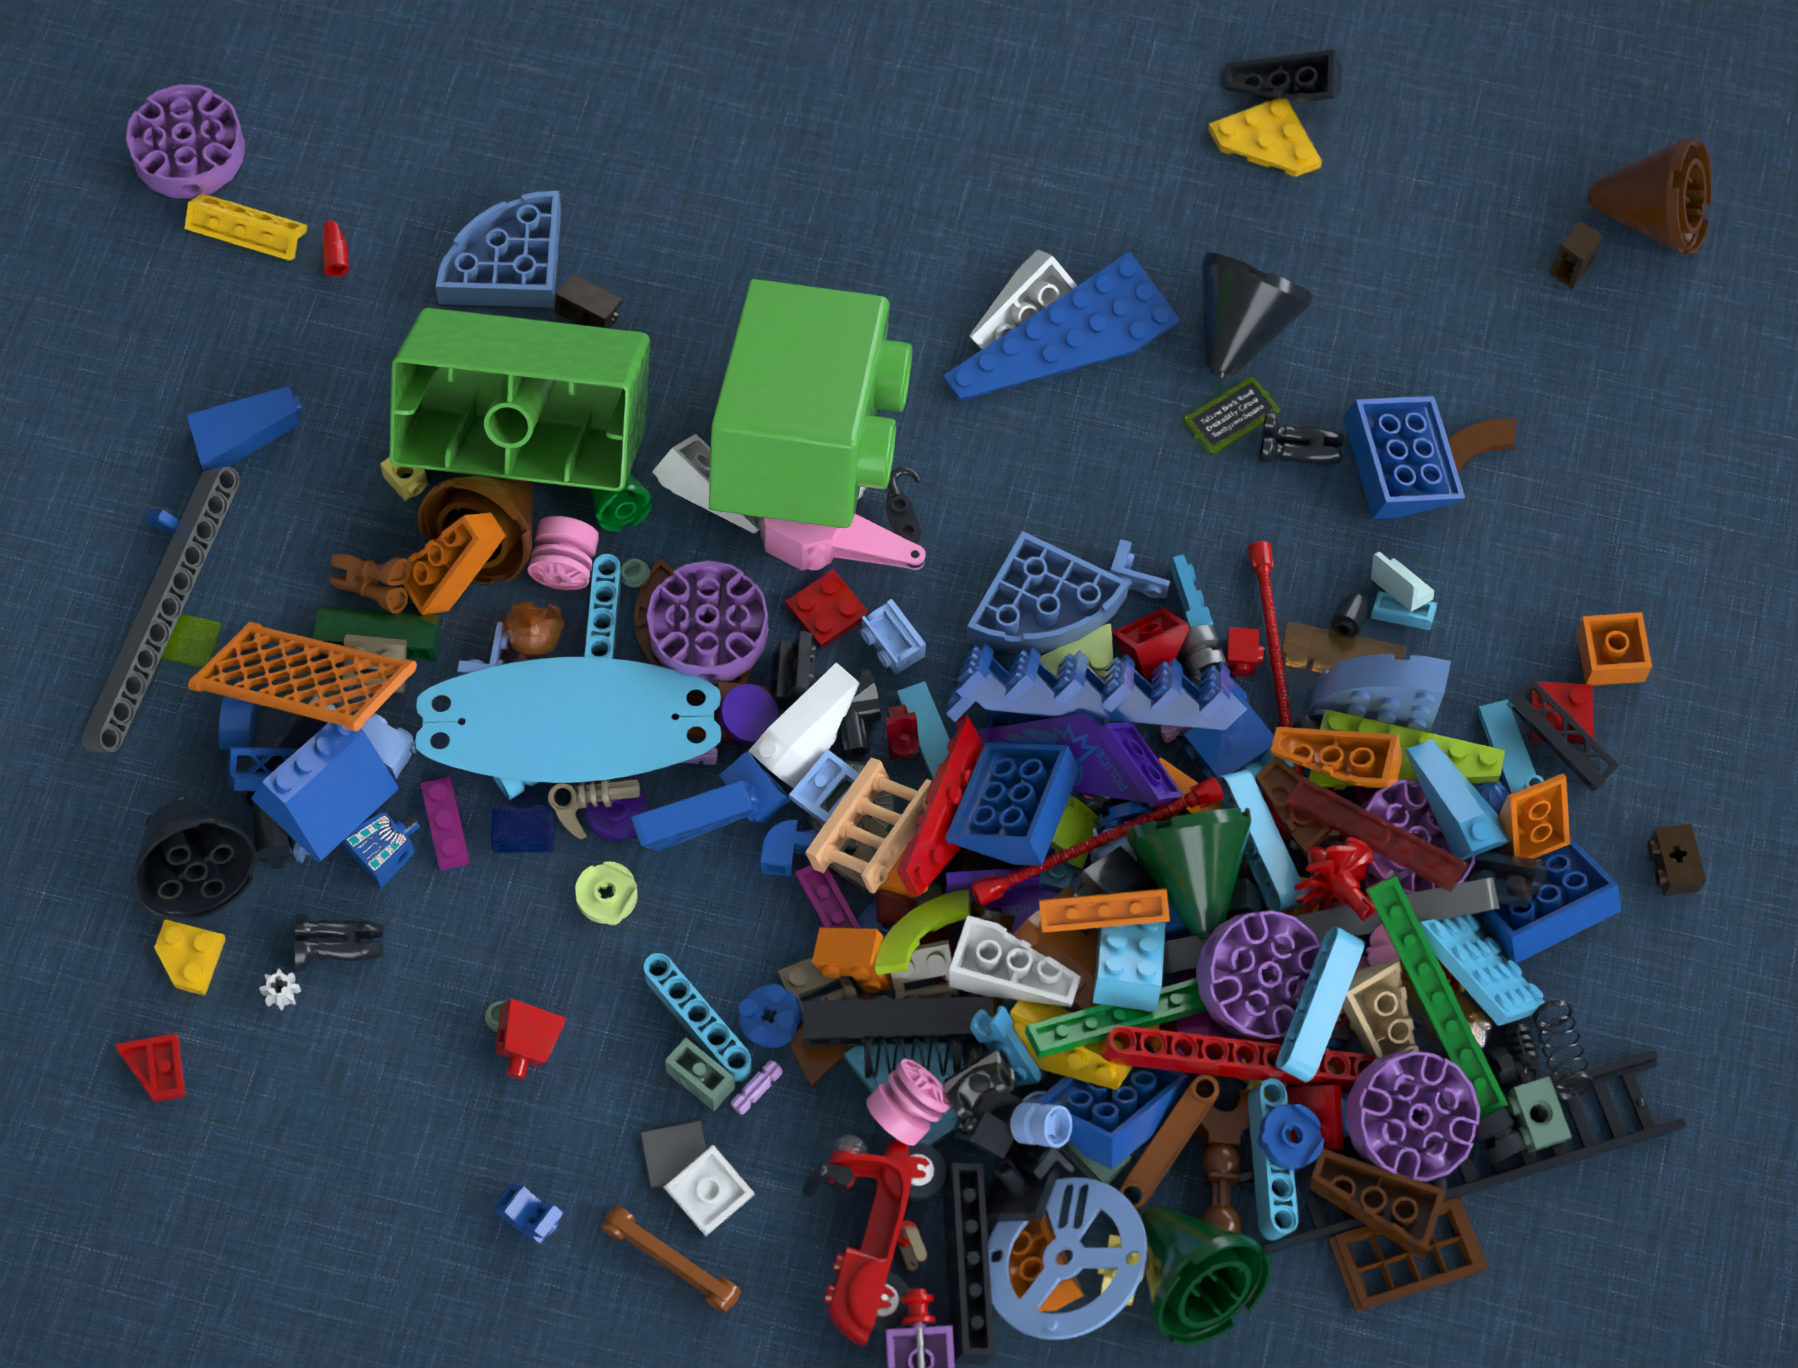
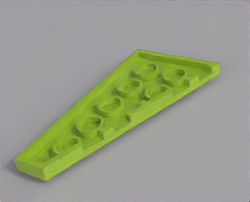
(1474, 761)

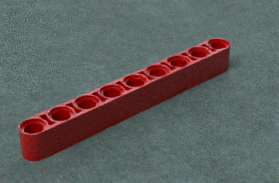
(1224, 1051)

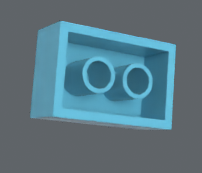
(1129, 966)

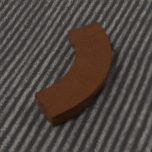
(1482, 438)
(658, 574)

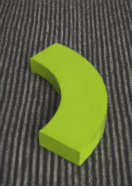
(904, 937)

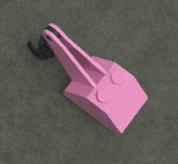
(816, 545)

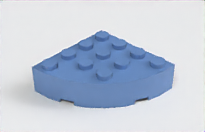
(505, 256)
(1044, 600)
(1383, 689)

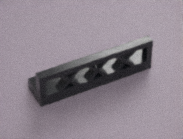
(1557, 740)

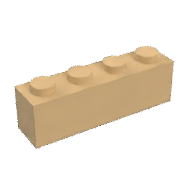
(1380, 1010)

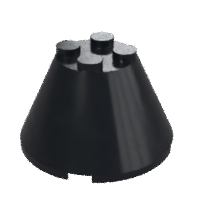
(191, 862)

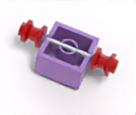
(920, 1344)

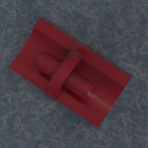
(902, 733)

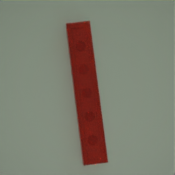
(1378, 833)

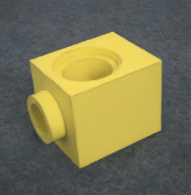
(405, 487)

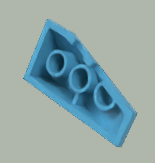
(1461, 811)

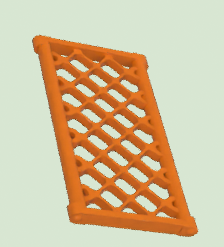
(206, 681)

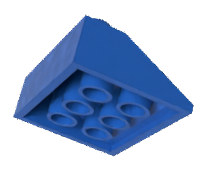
(1402, 455)
(326, 789)
(1014, 801)
(1571, 899)
(1116, 1122)

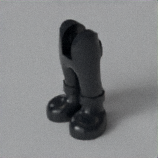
(1319, 442)
(345, 950)

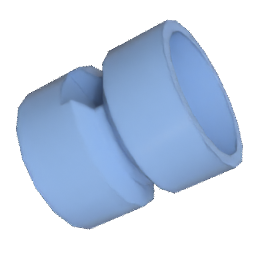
(1041, 1124)

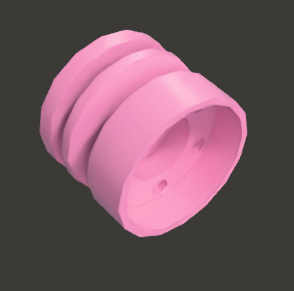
(563, 553)
(908, 1102)

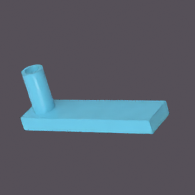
(931, 731)
(1505, 735)

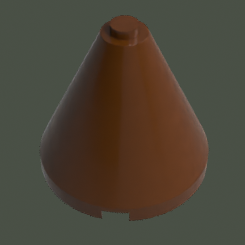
(1661, 195)
(508, 502)

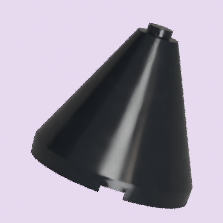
(1244, 311)

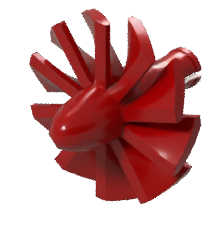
(1337, 876)

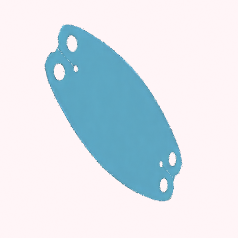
(568, 719)

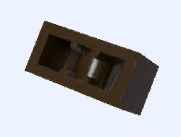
(1576, 254)
(1681, 845)

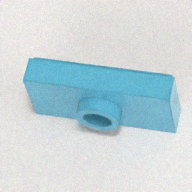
(1390, 610)

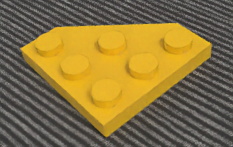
(1267, 137)

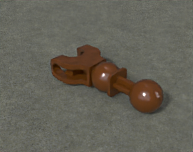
(1220, 1159)

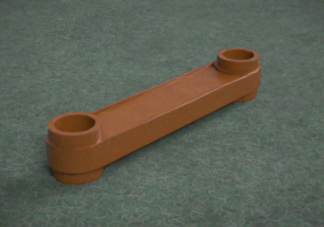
(1170, 1140)
(720, 1293)

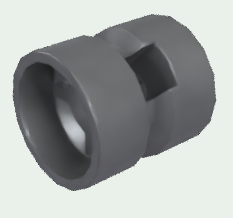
(1201, 650)

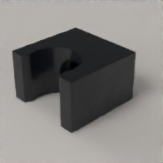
(1111, 874)

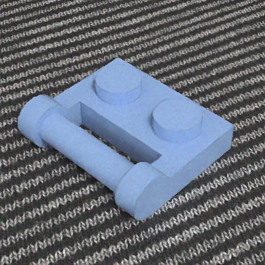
(820, 784)

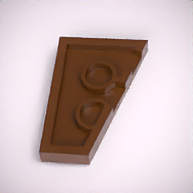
(1277, 783)
(817, 1060)

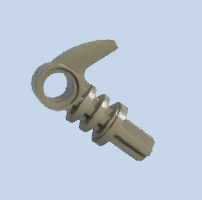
(590, 793)

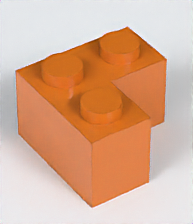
(851, 954)

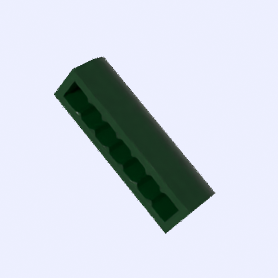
(419, 630)

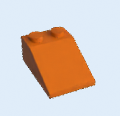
(1537, 819)

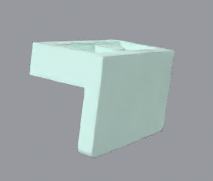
(1400, 582)

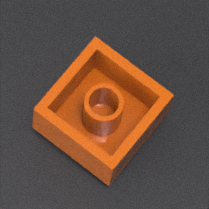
(1614, 649)

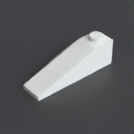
(1028, 292)
(687, 474)
(806, 727)
(1002, 966)

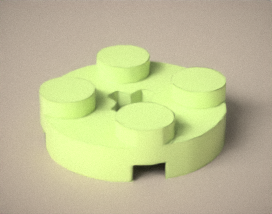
(600, 877)

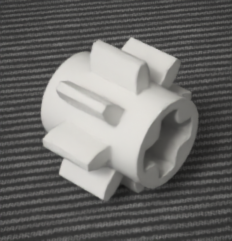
(287, 992)

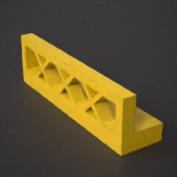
(244, 226)

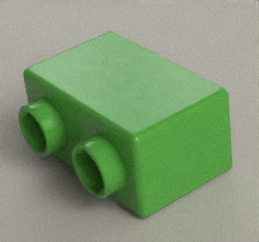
(519, 399)
(802, 405)

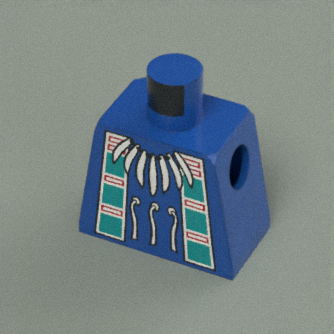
(382, 845)

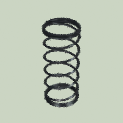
(1563, 1019)
(868, 1065)

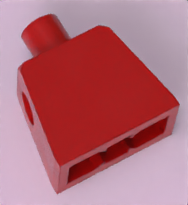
(526, 1036)

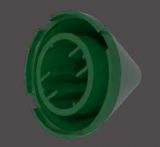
(1195, 861)
(1199, 1275)

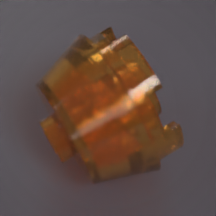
(533, 628)

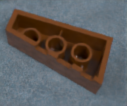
(1383, 1200)

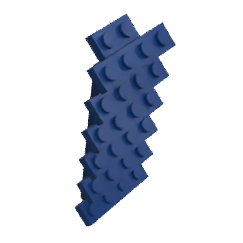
(1079, 690)

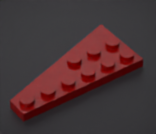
(930, 850)

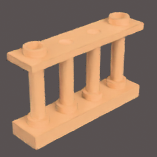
(848, 813)

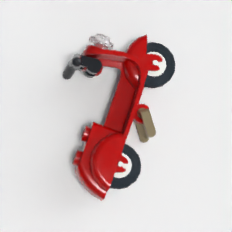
(864, 1291)

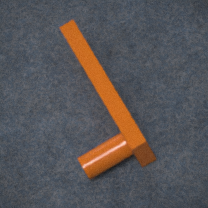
(1104, 910)

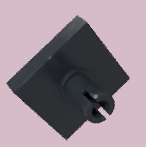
(1019, 1194)

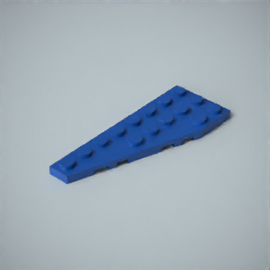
(1092, 323)

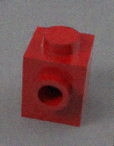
(1243, 651)

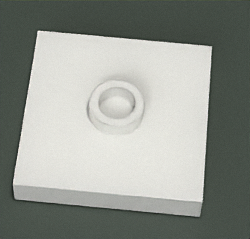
(709, 1190)

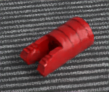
(334, 250)

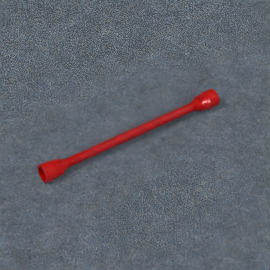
(1262, 562)
(992, 888)

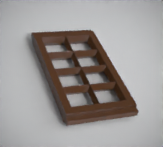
(1351, 1272)

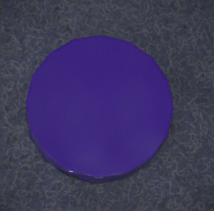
(747, 713)
(616, 822)

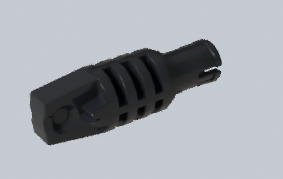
(1522, 1050)

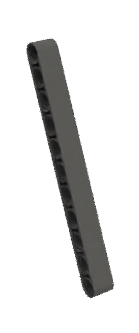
(160, 610)
(1427, 905)

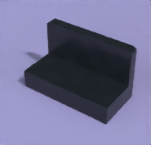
(1036, 1158)

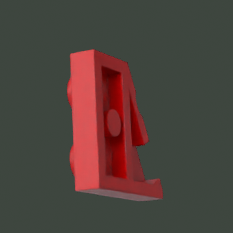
(156, 1065)

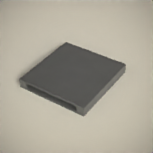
(671, 1151)

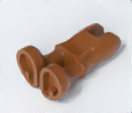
(363, 579)

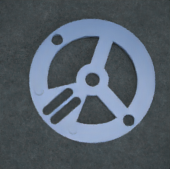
(1024, 1312)

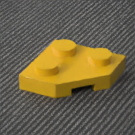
(189, 955)

